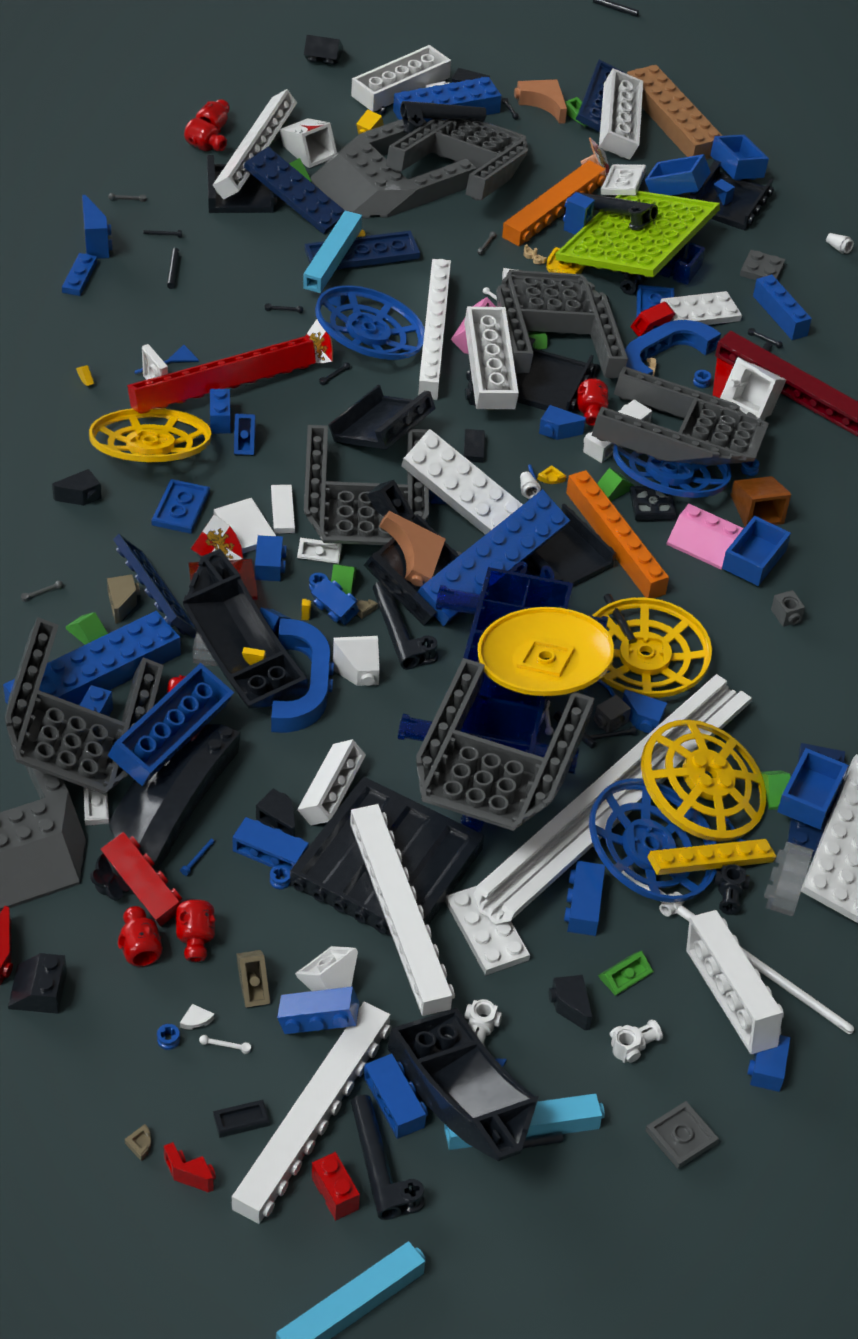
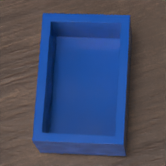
(739, 157)
(678, 176)
(756, 550)
(812, 788)

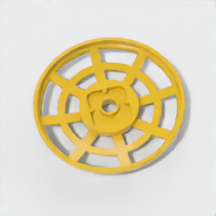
(150, 441)
(656, 645)
(701, 783)

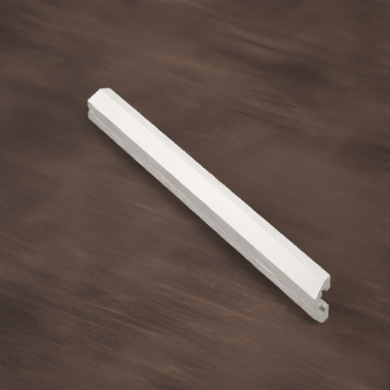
(568, 835)

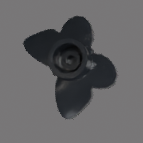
(106, 881)

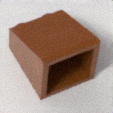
(761, 498)

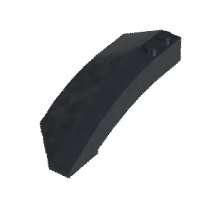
(228, 623)
(166, 801)
(464, 1083)

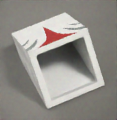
(309, 141)

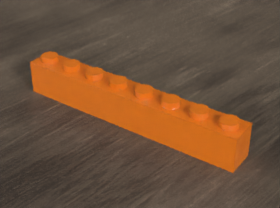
(552, 203)
(617, 534)

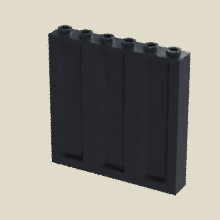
(431, 848)

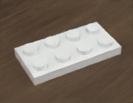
(705, 308)
(492, 944)

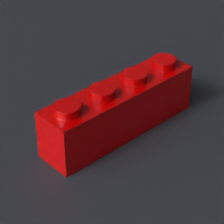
(141, 877)

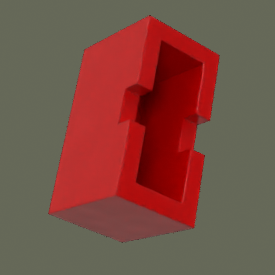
(335, 1186)

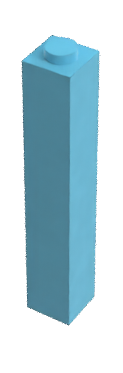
(332, 252)
(554, 1116)
(358, 1296)

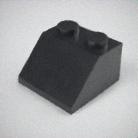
(323, 49)
(39, 984)

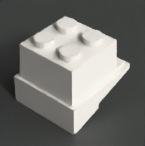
(753, 388)

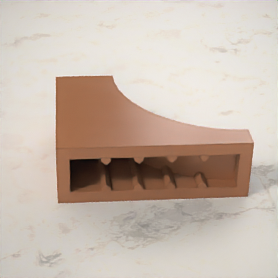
(544, 95)
(418, 545)

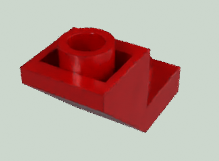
(653, 316)
(192, 1173)

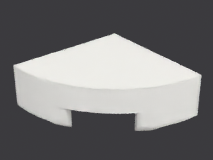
(196, 1017)

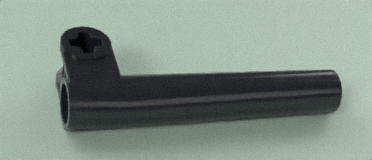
(414, 112)
(639, 212)
(409, 652)
(389, 1197)

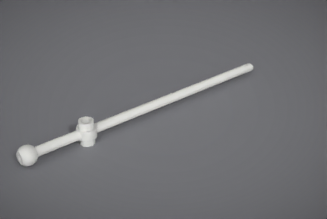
(676, 907)

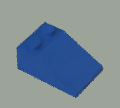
(96, 230)

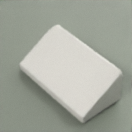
(318, 551)

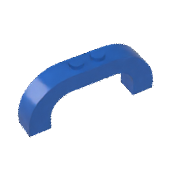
(672, 333)
(301, 713)

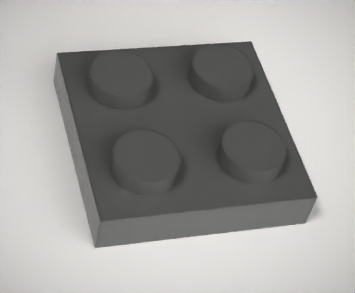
(761, 265)
(682, 1134)

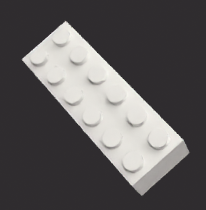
(406, 73)
(621, 114)
(491, 358)
(459, 482)
(734, 982)

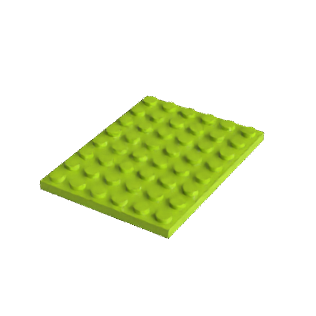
(614, 246)

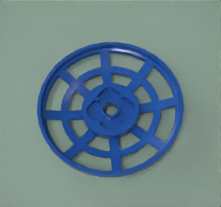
(367, 327)
(672, 475)
(641, 831)

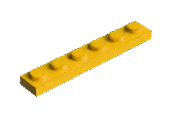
(711, 856)

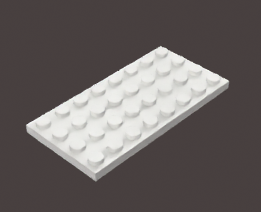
(834, 867)

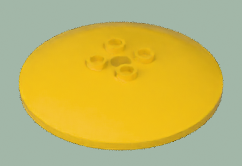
(518, 643)

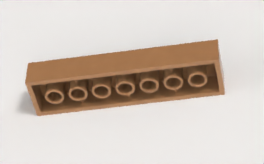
(675, 113)

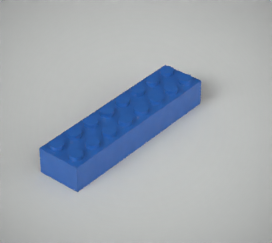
(500, 548)
(108, 659)

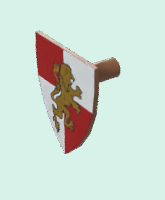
(599, 156)
(322, 343)
(218, 536)

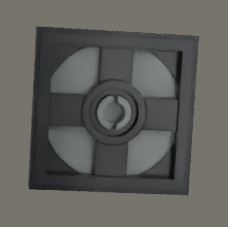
(651, 504)

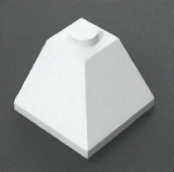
(357, 659)
(330, 969)

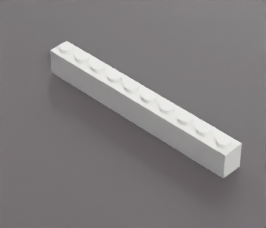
(257, 139)
(434, 327)
(401, 910)
(310, 1114)

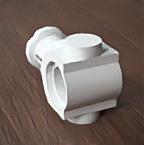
(483, 1025)
(635, 1038)

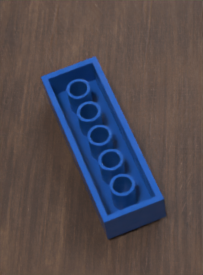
(473, 93)
(170, 724)

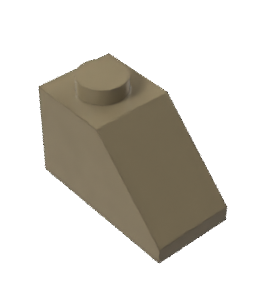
(122, 595)
(253, 978)

